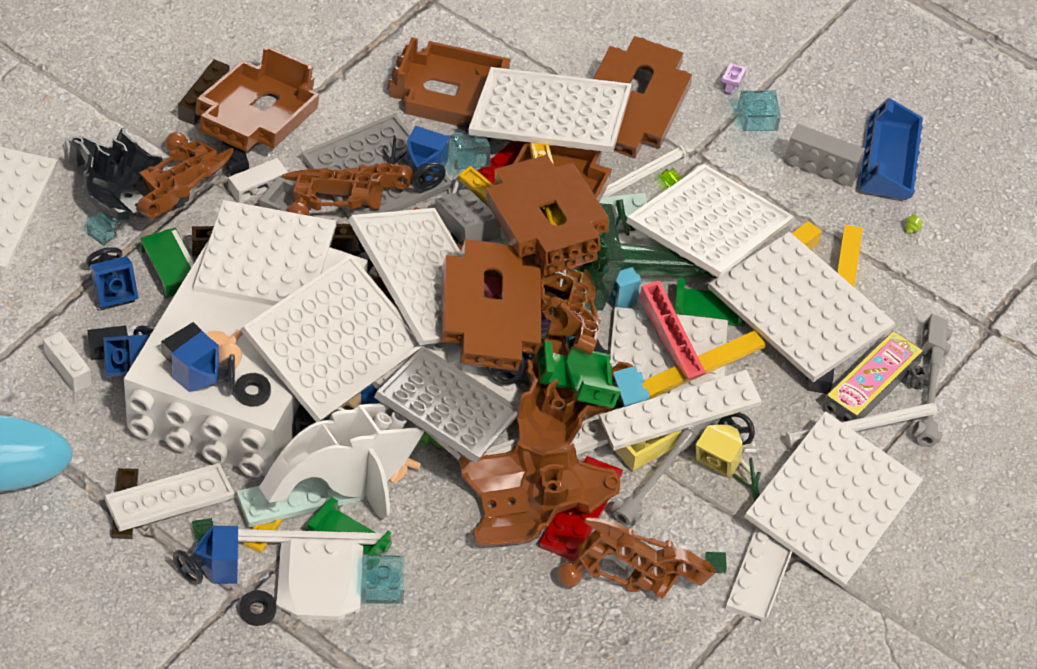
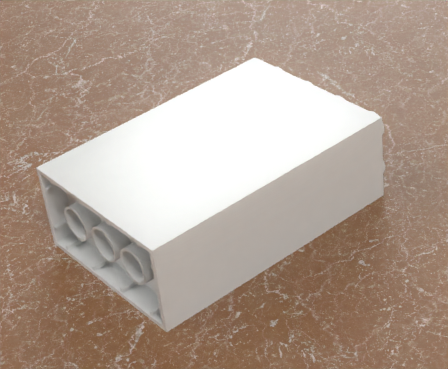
(211, 418)

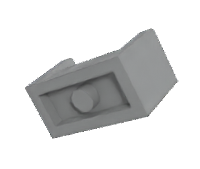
(279, 195)

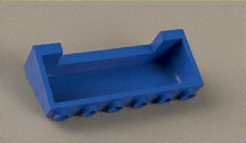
(891, 151)

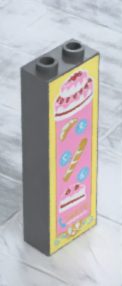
(873, 378)

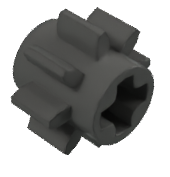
(918, 377)

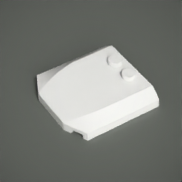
(320, 579)

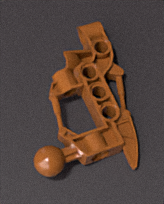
(361, 184)
(171, 185)
(570, 315)
(653, 568)

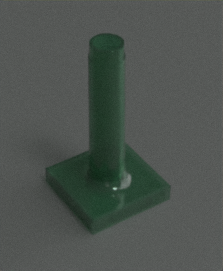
(643, 258)

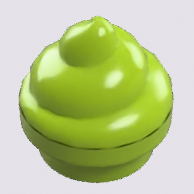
(913, 224)

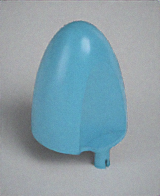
(30, 453)

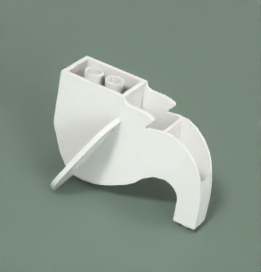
(350, 451)

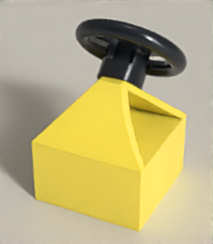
(722, 446)

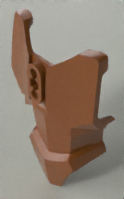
(552, 414)
(538, 485)

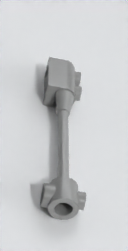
(933, 342)
(629, 509)

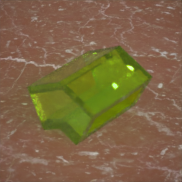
(670, 177)

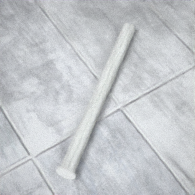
(645, 170)
(873, 421)
(281, 536)

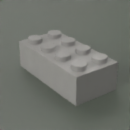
(824, 155)
(468, 217)

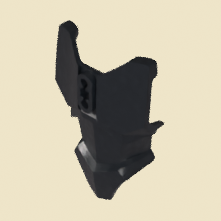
(113, 173)

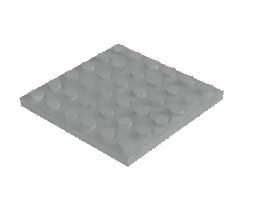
(365, 147)
(448, 404)

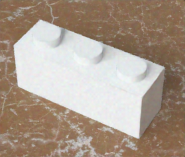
(255, 180)
(67, 362)

